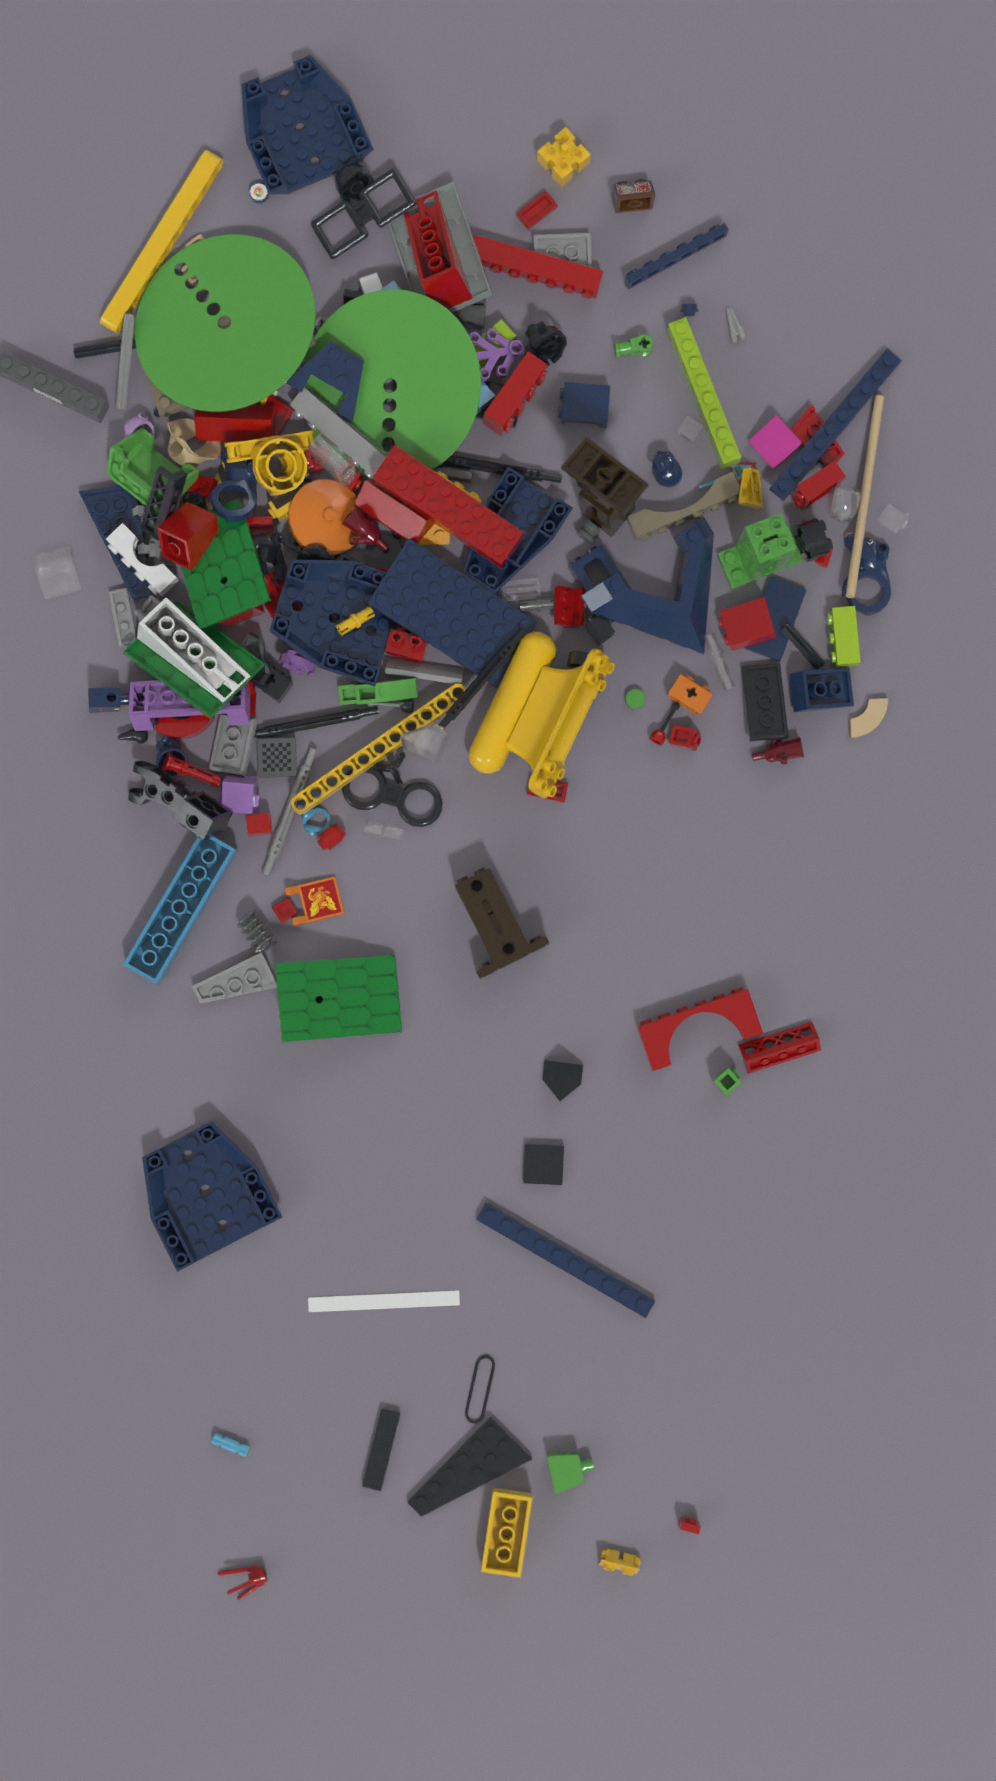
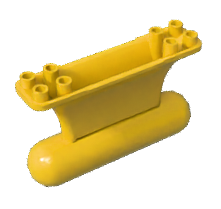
(538, 712)

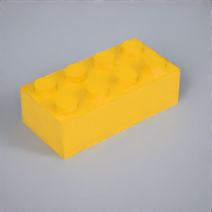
(506, 1532)

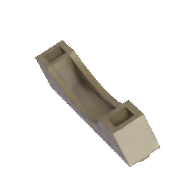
(648, 522)

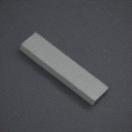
(424, 671)

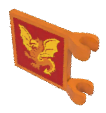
(319, 900)

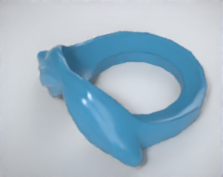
(313, 829)

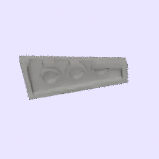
(241, 979)

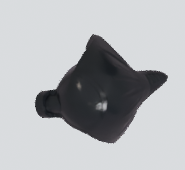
(269, 550)

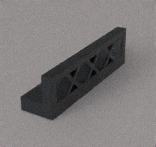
(171, 498)

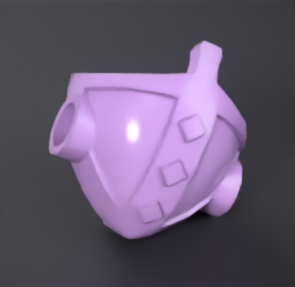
(138, 422)

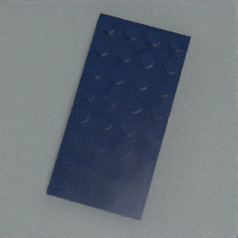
(448, 610)

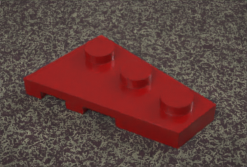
(807, 427)

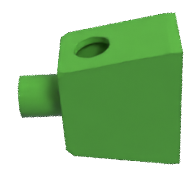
(567, 1469)

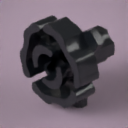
(543, 340)

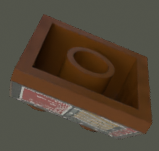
(633, 196)

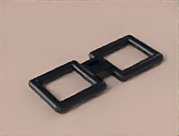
(363, 213)

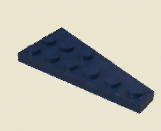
(110, 509)

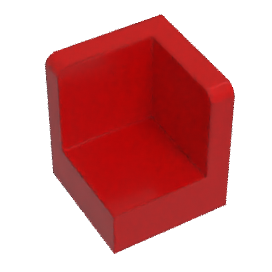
(259, 824)

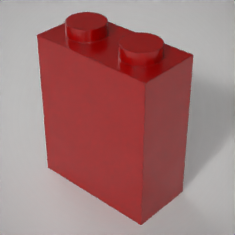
(747, 624)

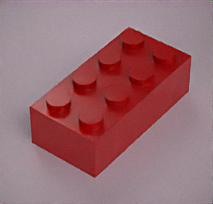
(515, 393)

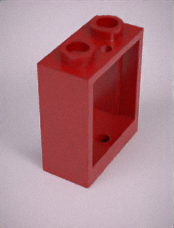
(818, 485)

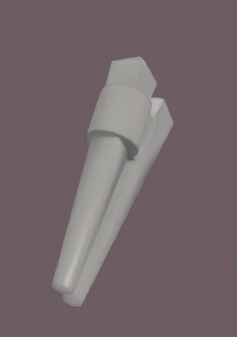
(735, 328)

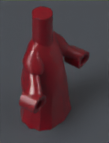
(364, 528)
(781, 752)

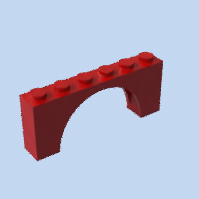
(736, 1008)

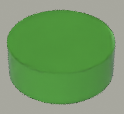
(635, 699)

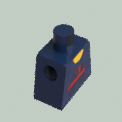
(99, 703)

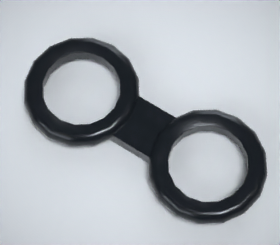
(396, 797)

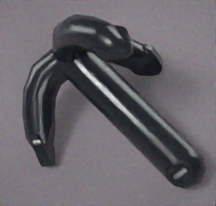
(392, 767)

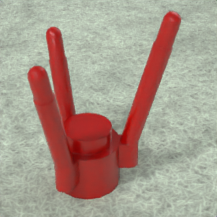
(256, 1579)

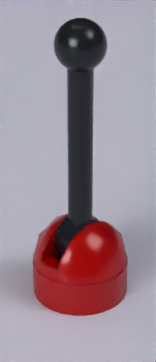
(658, 736)

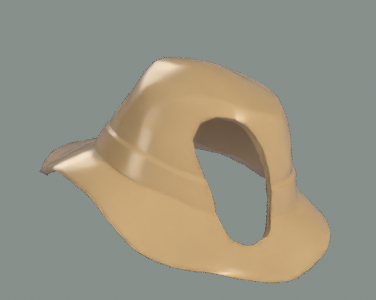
(180, 432)

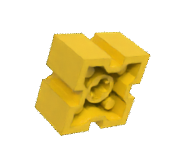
(563, 157)

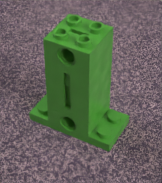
(760, 551)

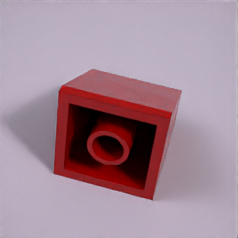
(187, 534)

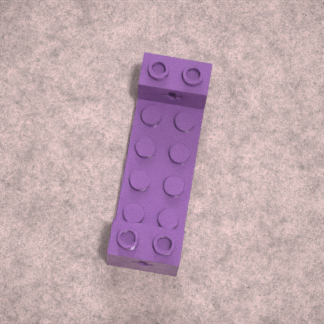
(156, 700)

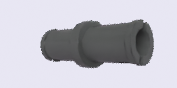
(536, 604)

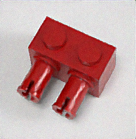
(405, 645)

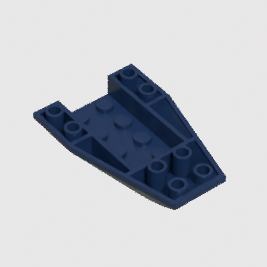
(530, 512)

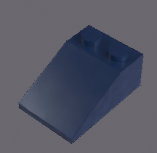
(821, 689)

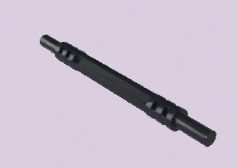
(499, 468)
(482, 678)
(315, 722)

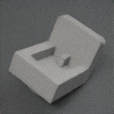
(149, 605)

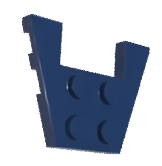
(338, 370)

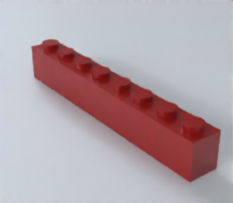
(539, 267)

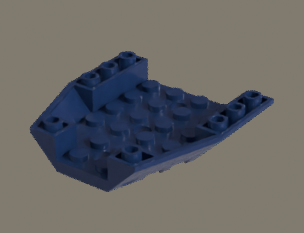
(330, 132)
(328, 590)
(188, 1219)

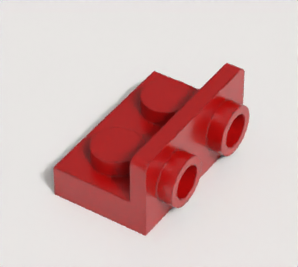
(569, 607)

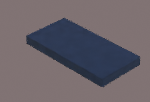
(783, 605)

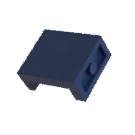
(584, 403)

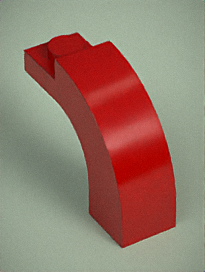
(183, 728)

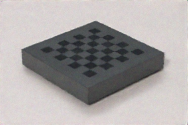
(277, 757)

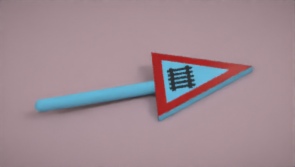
(736, 469)

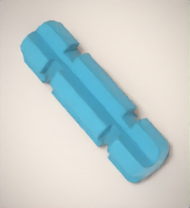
(230, 1444)

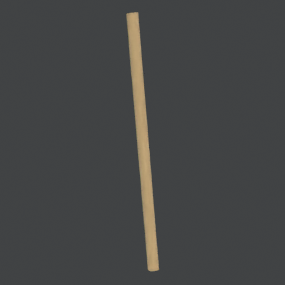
(864, 501)

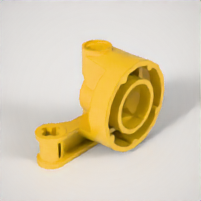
(291, 454)

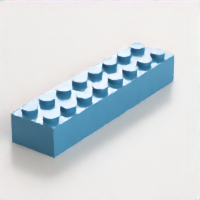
(180, 908)

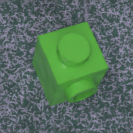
(727, 1081)

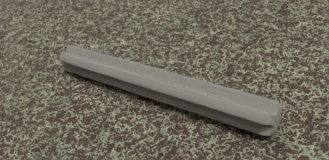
(125, 360)

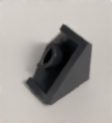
(562, 1077)

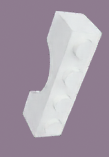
(125, 543)

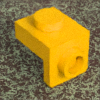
(281, 513)

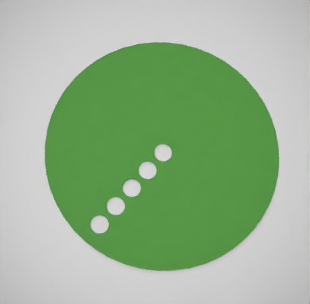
(426, 354)
(232, 366)

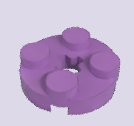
(296, 664)

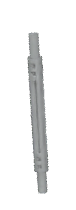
(288, 814)

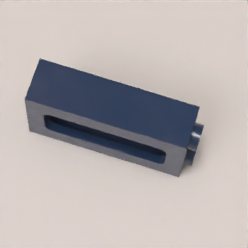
(581, 576)

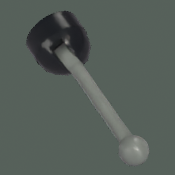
(405, 705)

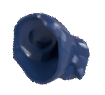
(666, 469)
(165, 746)

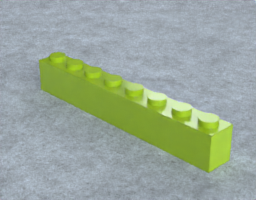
(703, 393)

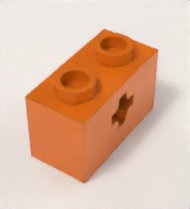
(680, 691)

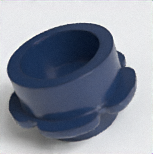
(689, 309)

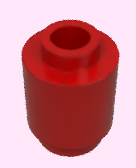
(331, 837)

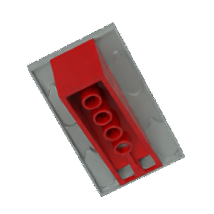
(440, 250)

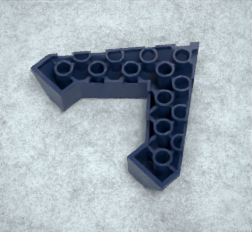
(676, 620)

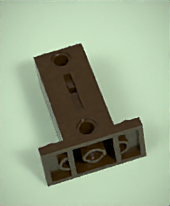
(494, 922)

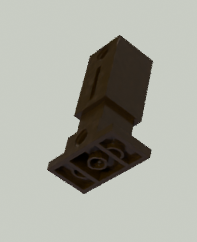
(606, 486)

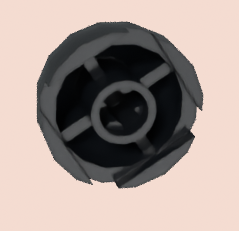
(352, 179)

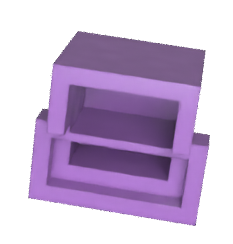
(240, 794)

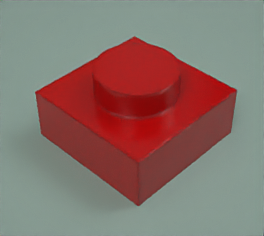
(689, 1524)

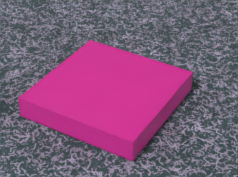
(775, 442)

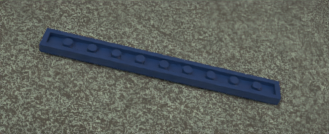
(835, 425)
(565, 1260)

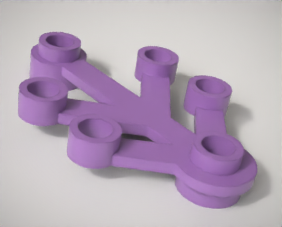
(493, 353)

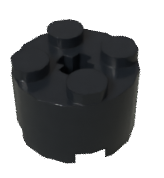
(812, 539)

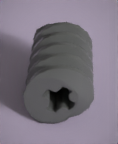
(256, 932)

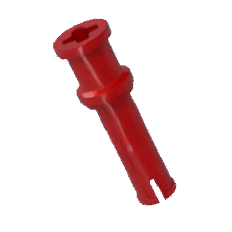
(183, 768)

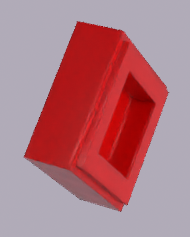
(284, 910)

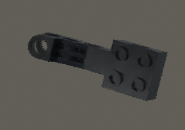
(193, 810)

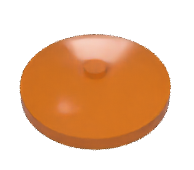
(318, 513)

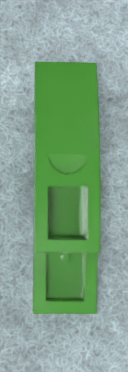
(383, 691)

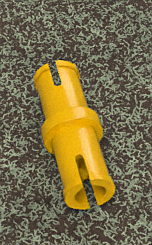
(355, 620)

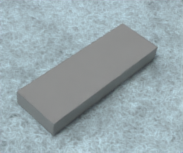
(122, 616)

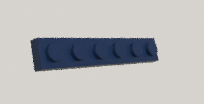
(671, 258)

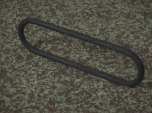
(487, 1393)

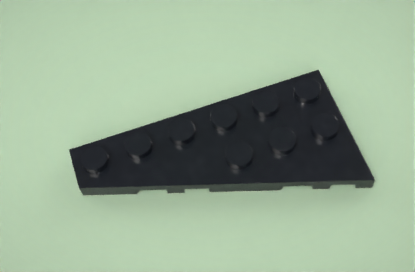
(478, 1461)

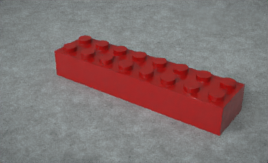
(448, 506)

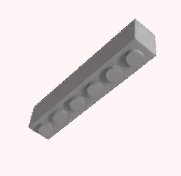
(338, 430)

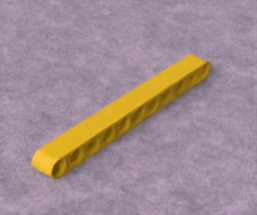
(162, 240)
(368, 751)

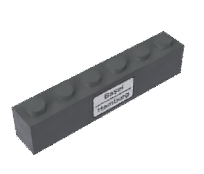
(52, 387)

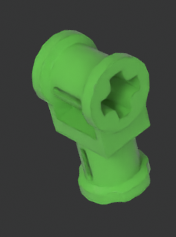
(634, 346)

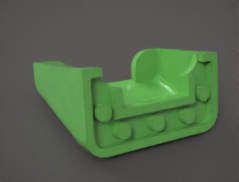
(135, 464)

